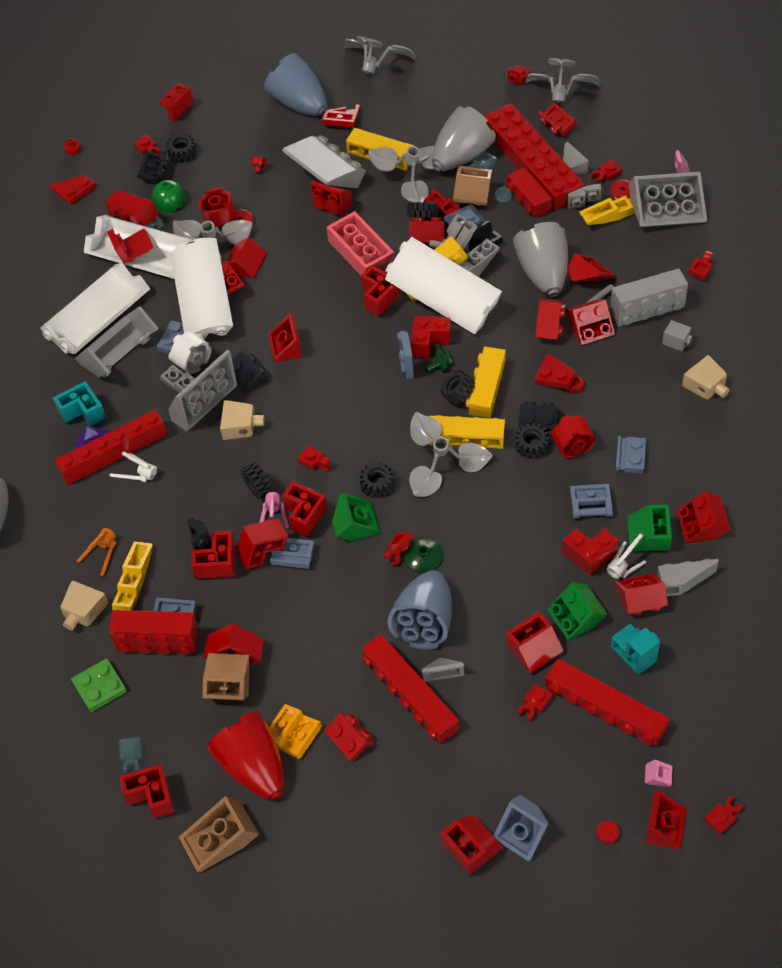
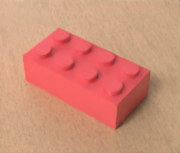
(359, 244)

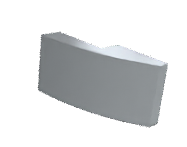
(585, 194)
(176, 379)

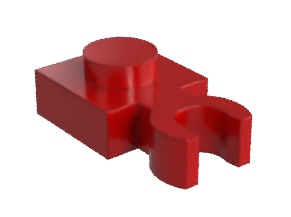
(146, 143)
(607, 170)
(534, 700)
(722, 817)

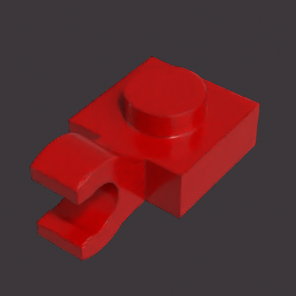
(701, 267)
(312, 457)
(398, 544)

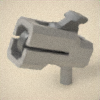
(460, 232)

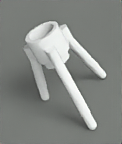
(146, 470)
(618, 566)

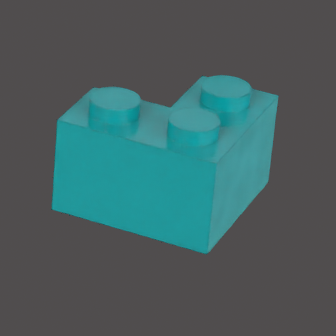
(77, 402)
(636, 647)

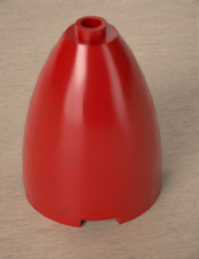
(250, 755)

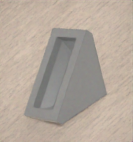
(575, 159)
(442, 669)

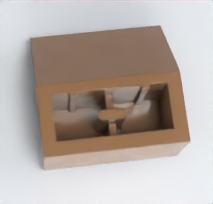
(472, 185)
(226, 676)

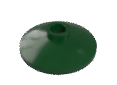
(426, 561)

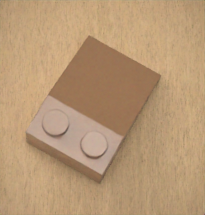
(218, 833)

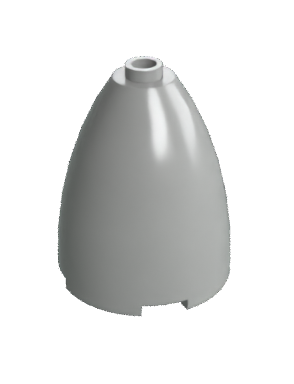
(461, 139)
(544, 256)

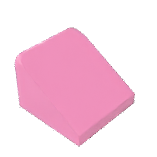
(680, 163)
(658, 773)

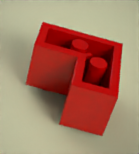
(379, 292)
(549, 318)
(429, 331)
(306, 507)
(258, 540)
(587, 553)
(216, 561)
(235, 640)
(148, 785)

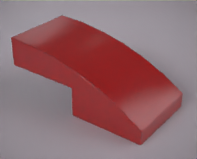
(445, 206)

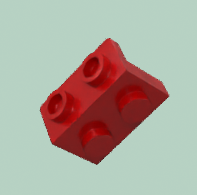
(177, 101)
(557, 119)
(349, 735)

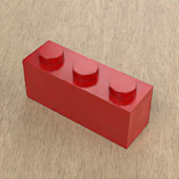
(529, 193)
(131, 208)

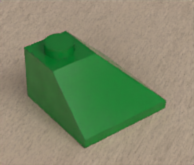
(354, 518)

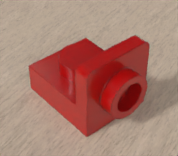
(517, 74)

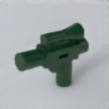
(440, 360)

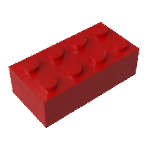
(154, 632)

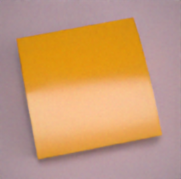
(294, 731)

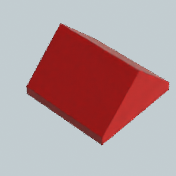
(246, 258)
(285, 340)
(666, 822)

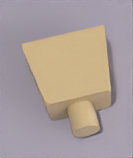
(706, 379)
(239, 420)
(82, 605)

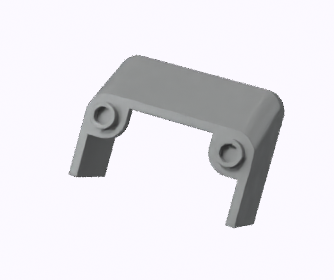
(117, 342)

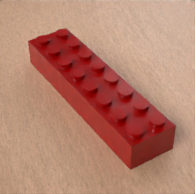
(529, 150)

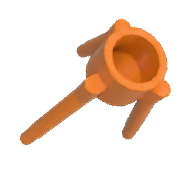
(104, 539)

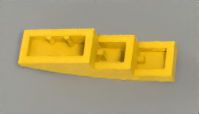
(608, 211)
(133, 576)

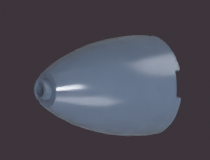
(296, 86)
(425, 604)

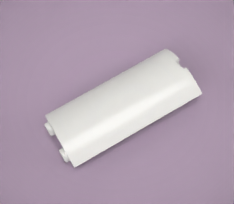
(155, 261)
(442, 285)
(201, 288)
(94, 309)

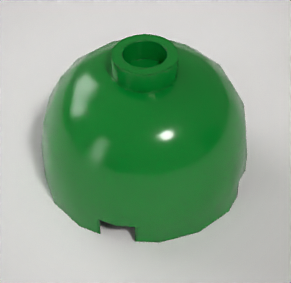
(168, 196)

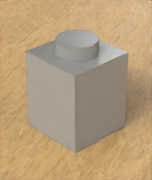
(677, 336)

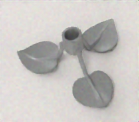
(369, 61)
(559, 91)
(386, 158)
(233, 230)
(427, 429)

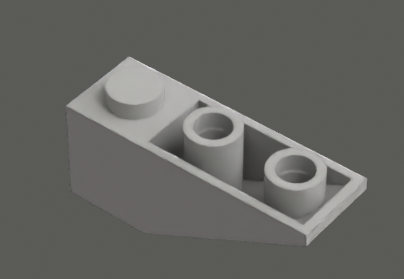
(480, 257)
(685, 575)

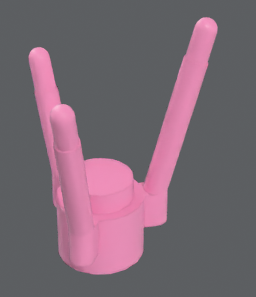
(273, 504)

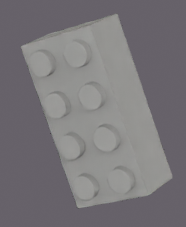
(648, 297)

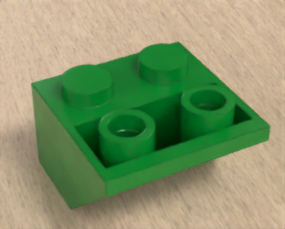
(655, 526)
(576, 610)

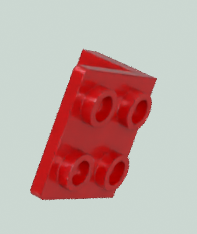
(132, 246)

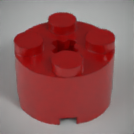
(217, 206)
(573, 436)

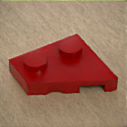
(341, 117)
(73, 189)
(554, 373)

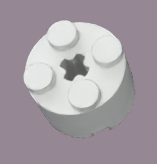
(189, 352)

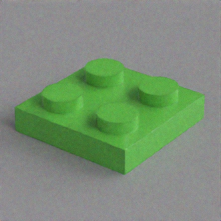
(98, 685)

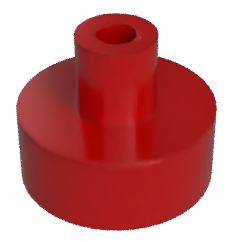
(72, 147)
(258, 163)

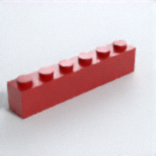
(110, 447)
(410, 689)
(606, 703)

